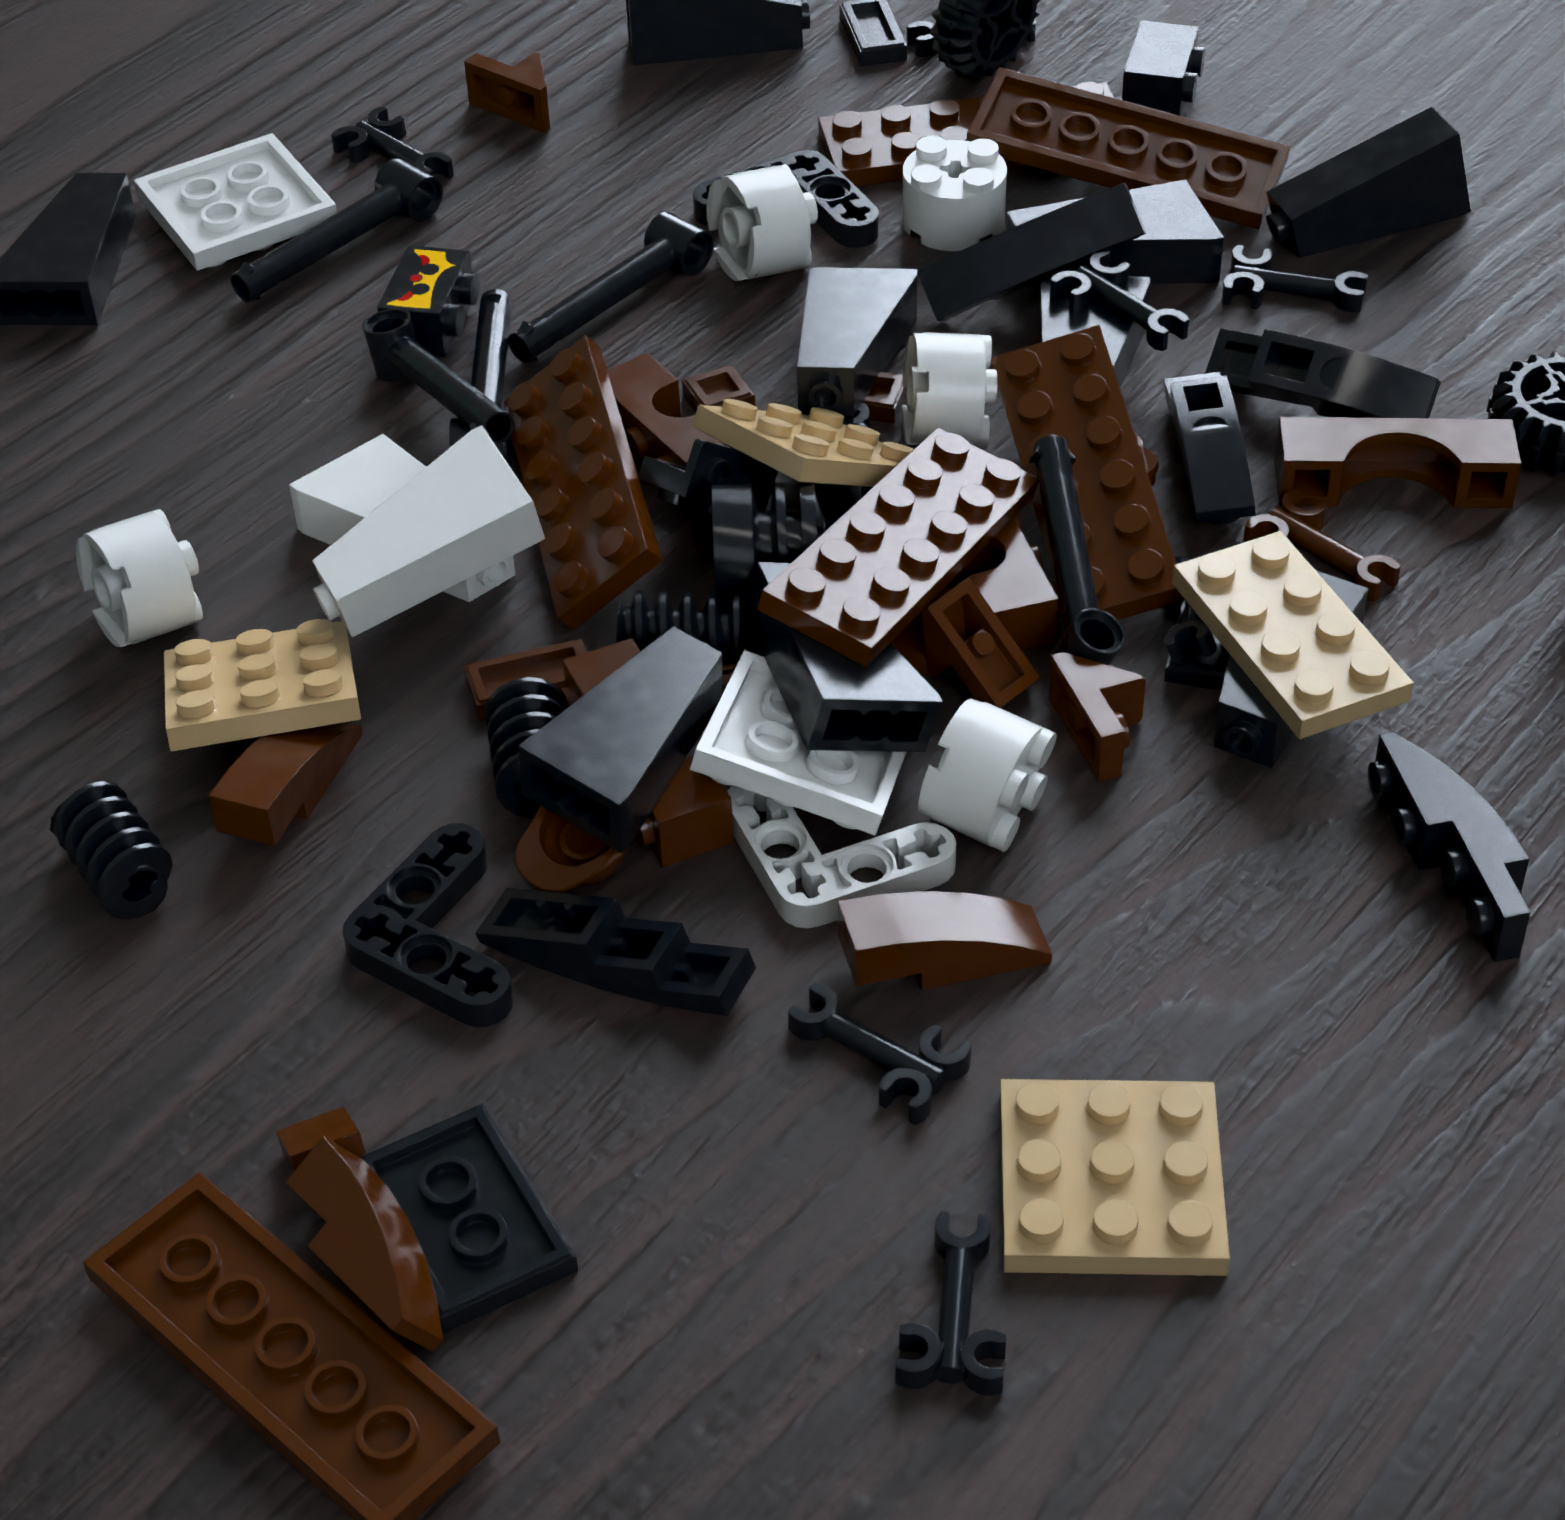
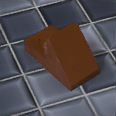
(509, 90)
(968, 636)
(1096, 709)

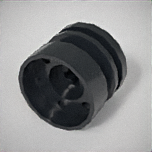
(752, 536)

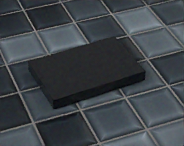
(473, 1215)

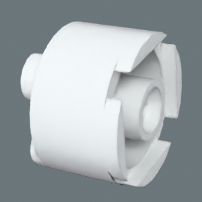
(954, 192)
(761, 222)
(948, 386)
(139, 578)
(986, 773)

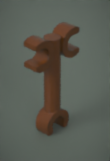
(1303, 527)

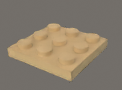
(800, 445)
(259, 684)
(1112, 1178)

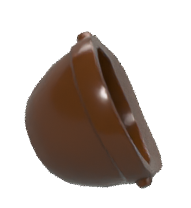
(561, 856)

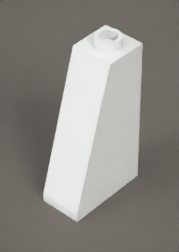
(358, 482)
(428, 536)

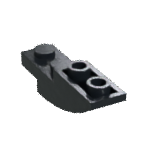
(1321, 376)
(1210, 447)
(1456, 829)

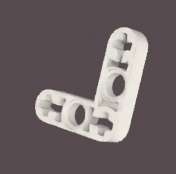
(828, 876)

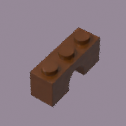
(651, 412)
(1016, 588)

